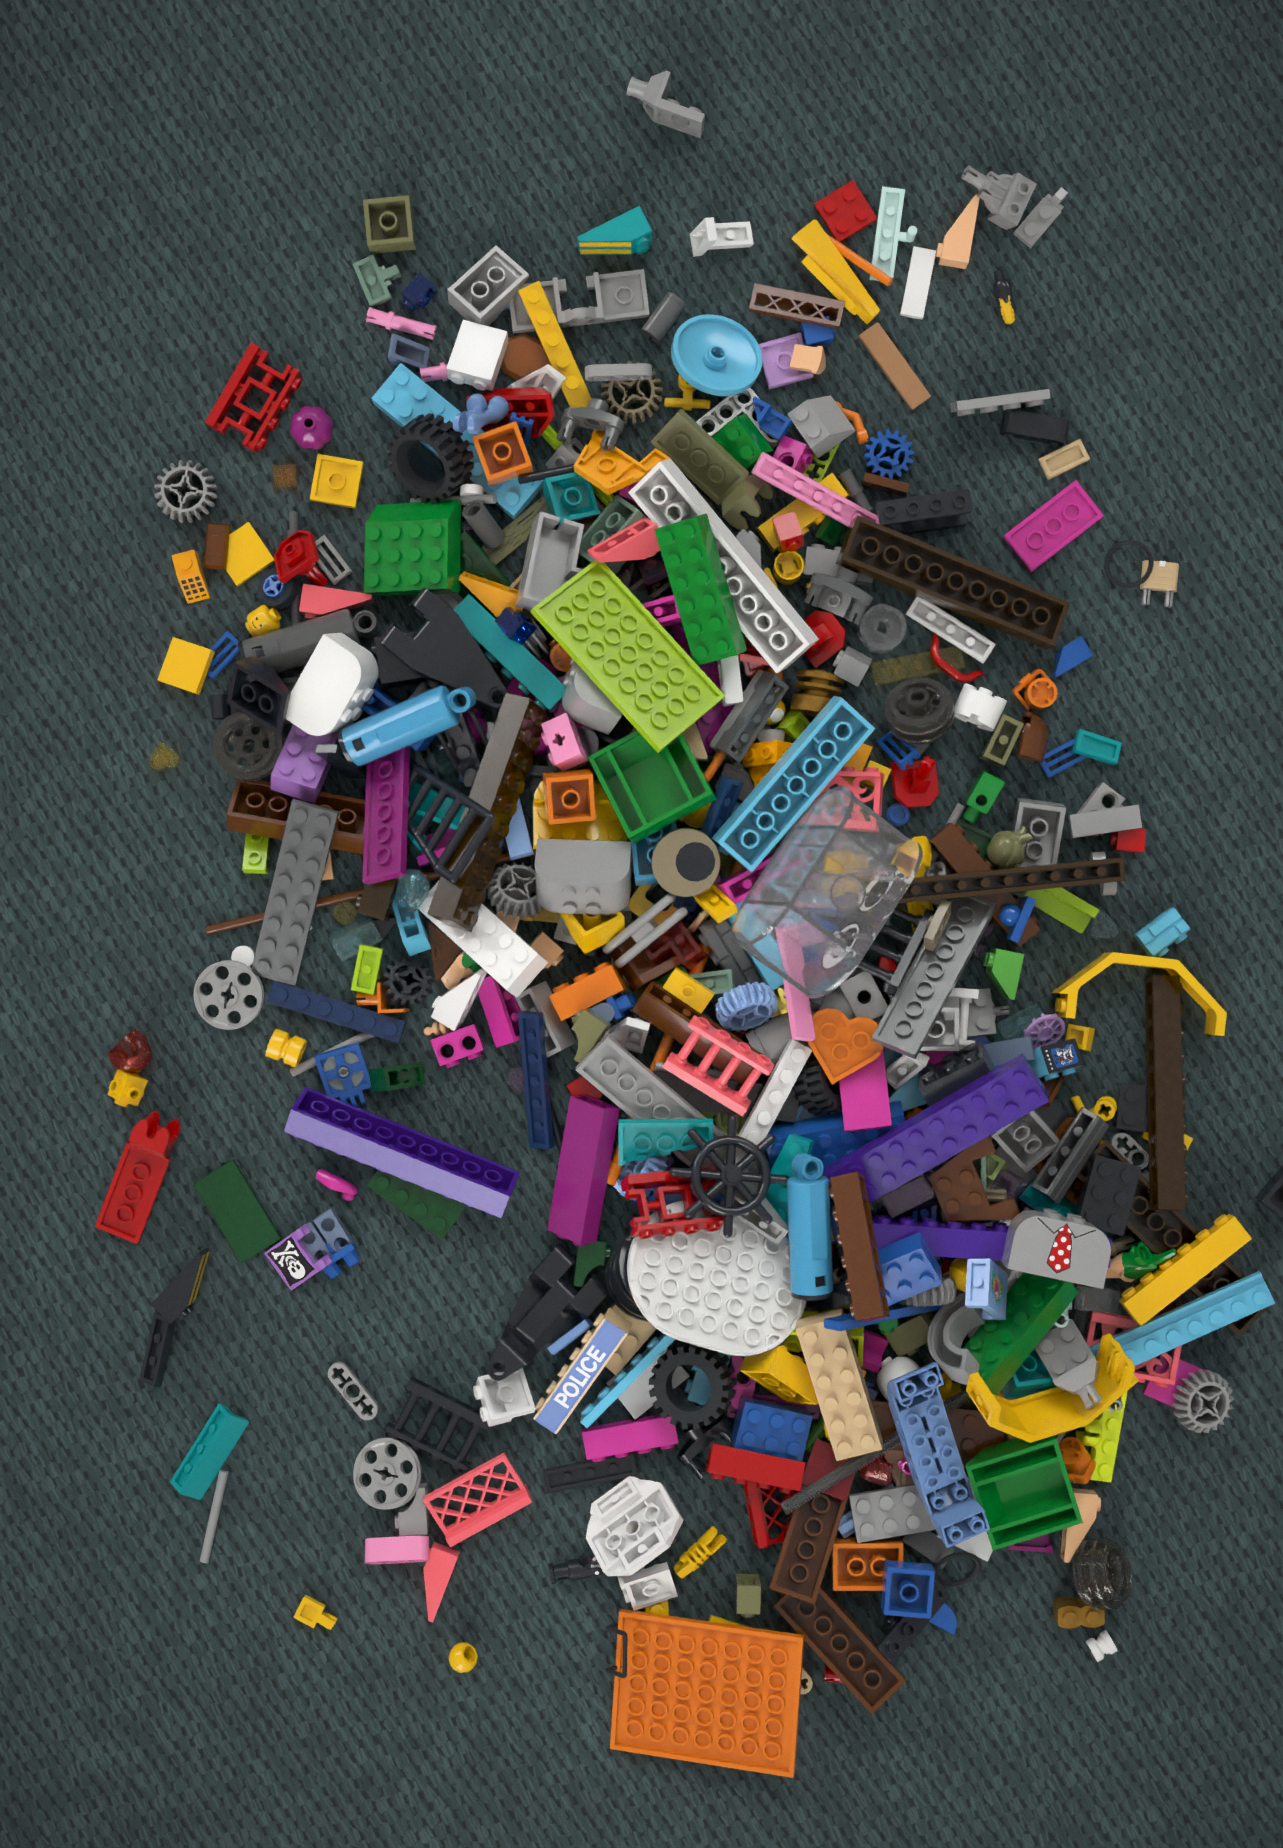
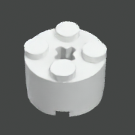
(979, 707)

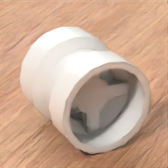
(1101, 1645)

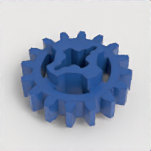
(885, 445)

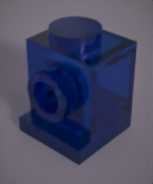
(418, 293)
(515, 625)

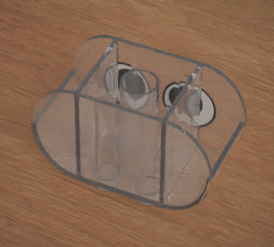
(826, 893)

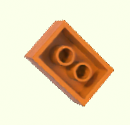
(587, 990)
(862, 1564)

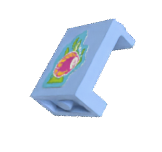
(986, 1288)

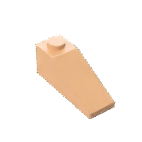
(957, 242)
(1088, 1505)

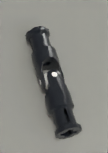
(575, 1569)

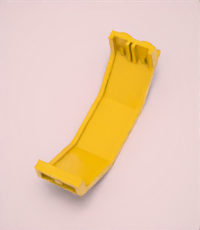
(1068, 991)
(1055, 1409)

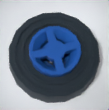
(269, 590)

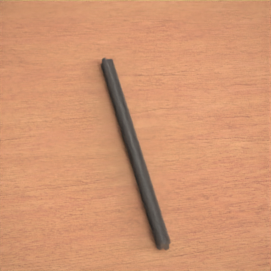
(858, 1461)

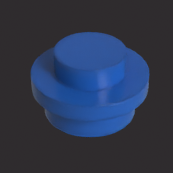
(897, 814)

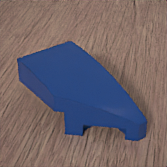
(771, 421)
(1071, 656)

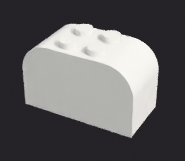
(332, 686)

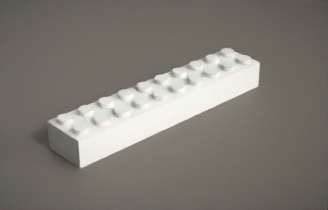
(760, 607)

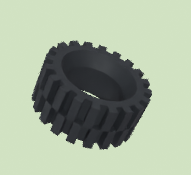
(416, 472)
(712, 1366)

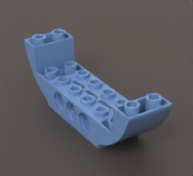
(934, 1455)

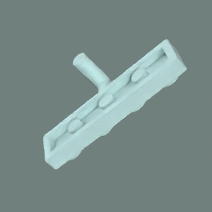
(888, 230)

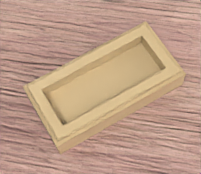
(1064, 459)

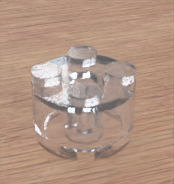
(887, 617)

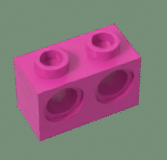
(456, 1040)

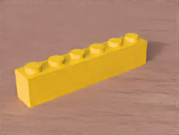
(1184, 1269)

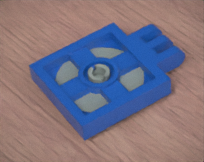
(344, 1073)

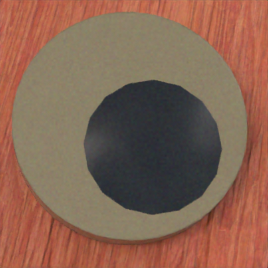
(685, 862)

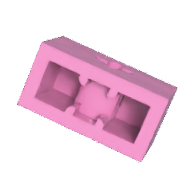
(563, 742)

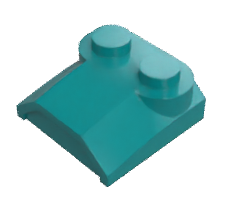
(570, 497)

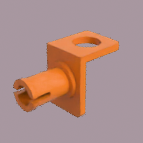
(378, 999)

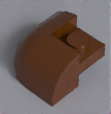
(1032, 738)

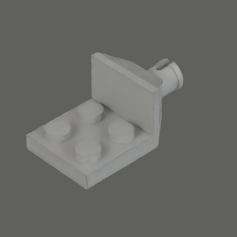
(668, 111)
(1070, 1362)

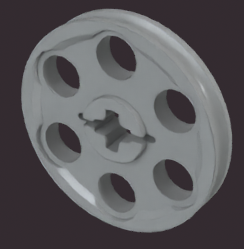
(220, 1000)
(379, 1480)

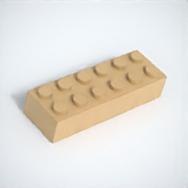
(839, 1387)

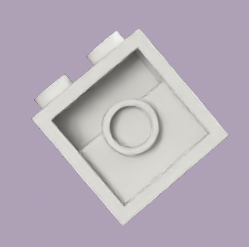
(503, 1398)
(648, 1586)

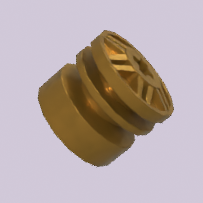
(816, 690)

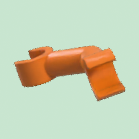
(861, 432)

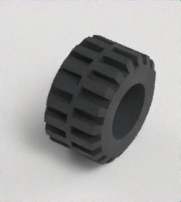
(816, 1090)

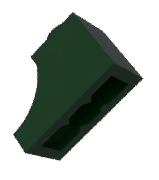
(396, 1077)
(588, 1258)

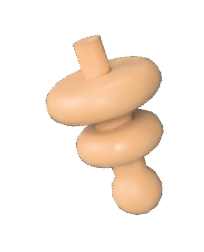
(437, 1029)

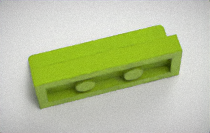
(1064, 907)

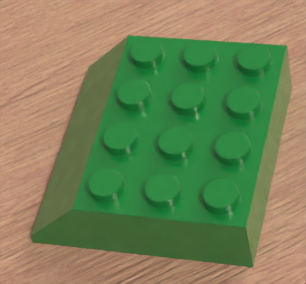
(413, 549)
(649, 786)
(1023, 1490)

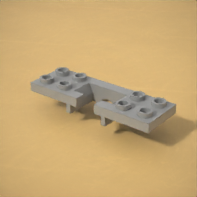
(617, 295)

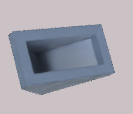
(407, 352)

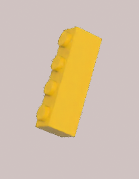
(805, 514)

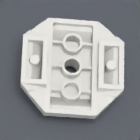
(632, 1526)

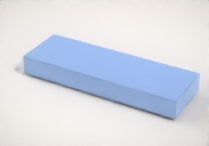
(518, 836)

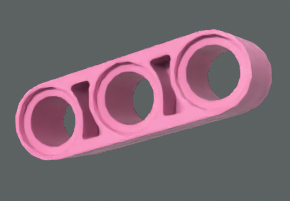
(396, 1549)

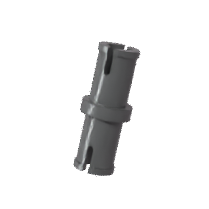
(854, 490)

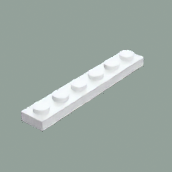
(773, 1095)

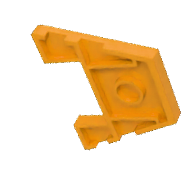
(613, 469)

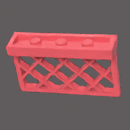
(490, 1512)

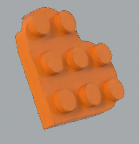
(843, 1043)

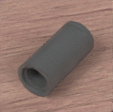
(663, 317)
(483, 524)

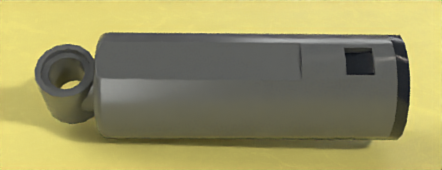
(295, 644)

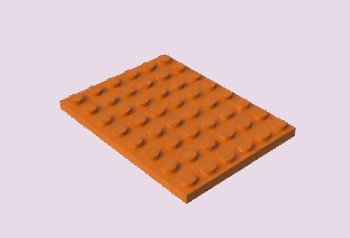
(708, 1693)

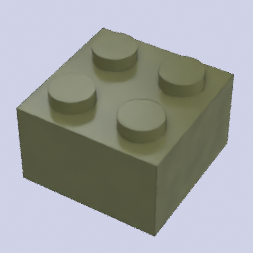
(389, 224)

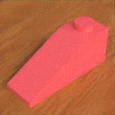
(631, 543)
(320, 601)
(437, 1575)

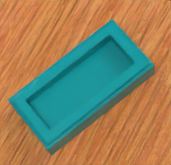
(1097, 747)

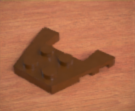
(962, 1191)

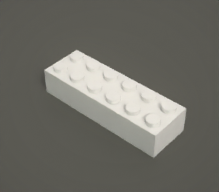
(494, 948)

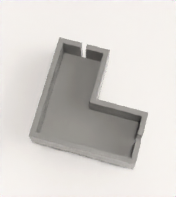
(549, 558)

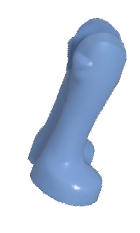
(480, 414)

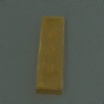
(914, 666)

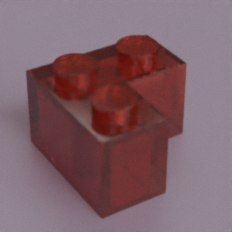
(678, 941)

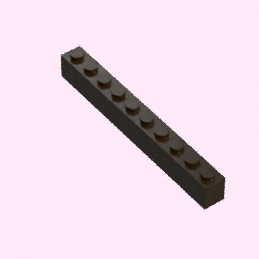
(1015, 879)
(1165, 1093)

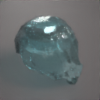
(412, 890)

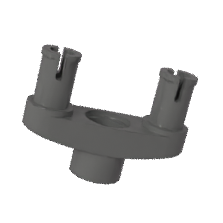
(592, 417)
(844, 583)

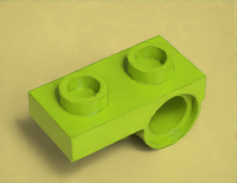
(256, 854)

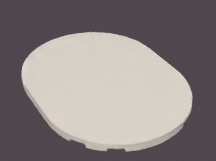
(715, 1288)

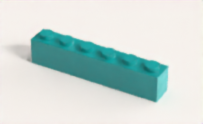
(514, 657)

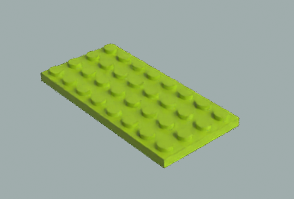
(628, 654)

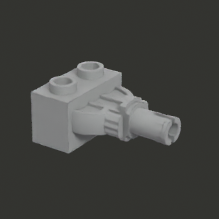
(1002, 194)

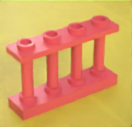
(700, 1079)

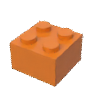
(502, 453)
(569, 796)

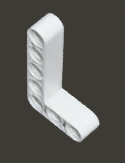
(731, 403)

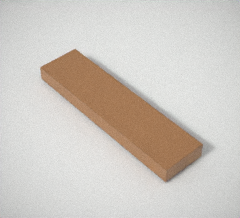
(894, 366)

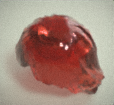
(131, 1053)
(877, 1471)

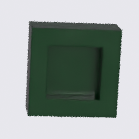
(830, 531)

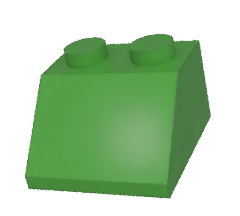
(1004, 971)

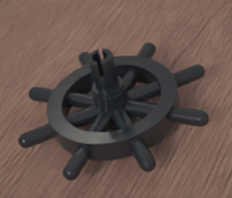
(729, 1176)

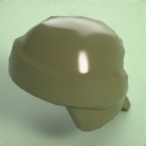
(1006, 848)

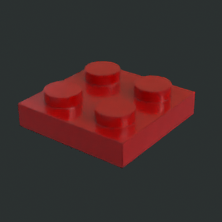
(845, 211)

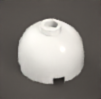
(892, 1369)

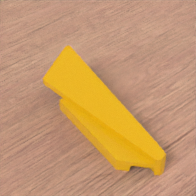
(833, 271)

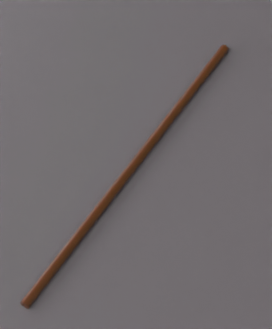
(322, 902)

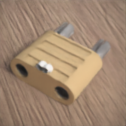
(1163, 578)

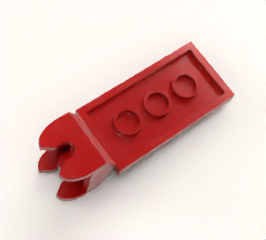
(138, 1178)

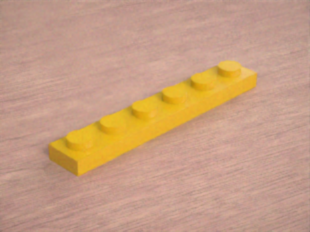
(554, 344)

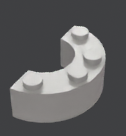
(946, 1336)

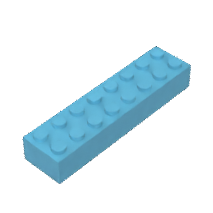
(407, 396)
(793, 783)

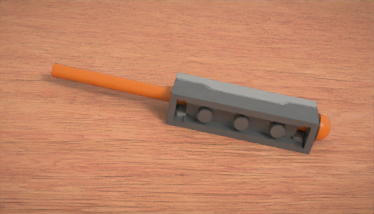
(746, 719)

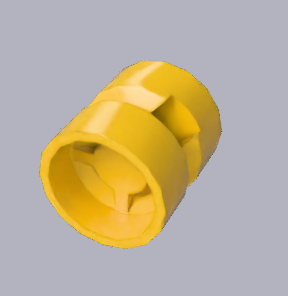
(788, 567)
(287, 1048)

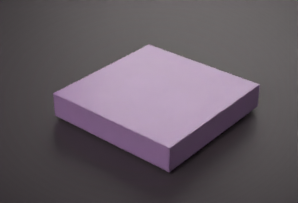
(777, 360)

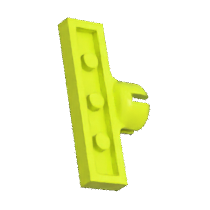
(1103, 1438)

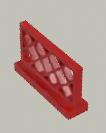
(758, 1516)

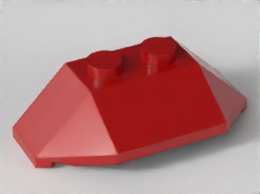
(527, 401)

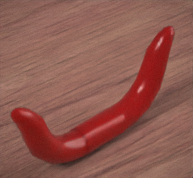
(947, 668)

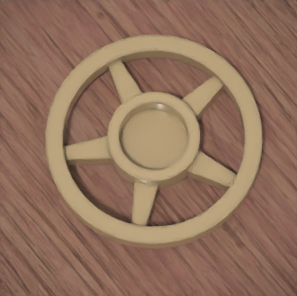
(699, 920)

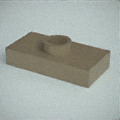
(937, 924)

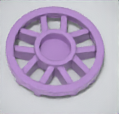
(1045, 1031)

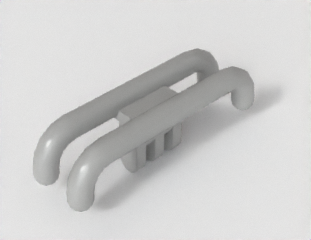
(644, 930)

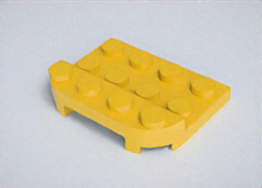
(605, 827)

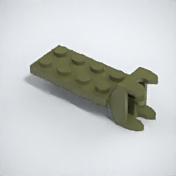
(712, 468)

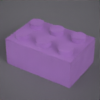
(298, 768)

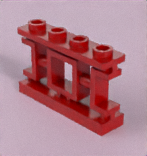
(240, 386)
(669, 1223)

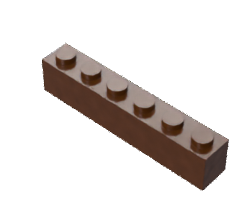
(964, 857)
(673, 1017)
(859, 1247)

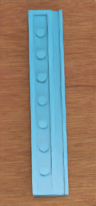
(1194, 1319)
(625, 1379)

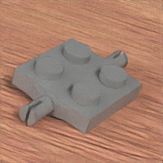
(983, 1014)

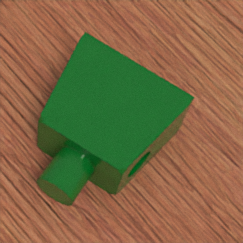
(986, 785)

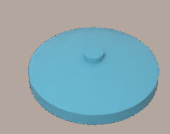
(716, 355)

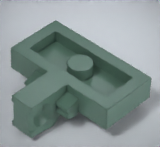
(375, 279)

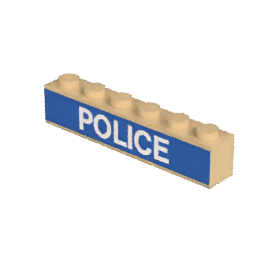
(582, 1371)

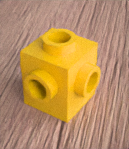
(127, 1088)

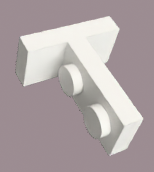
(714, 235)

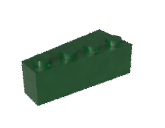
(422, 1205)

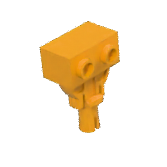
(763, 757)

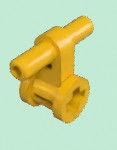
(687, 402)
(1106, 1100)

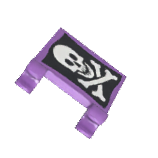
(293, 1259)

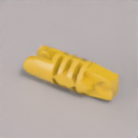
(699, 1552)

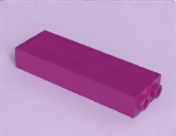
(583, 1169)

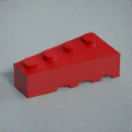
(755, 1467)

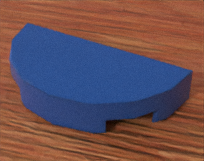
(945, 1619)

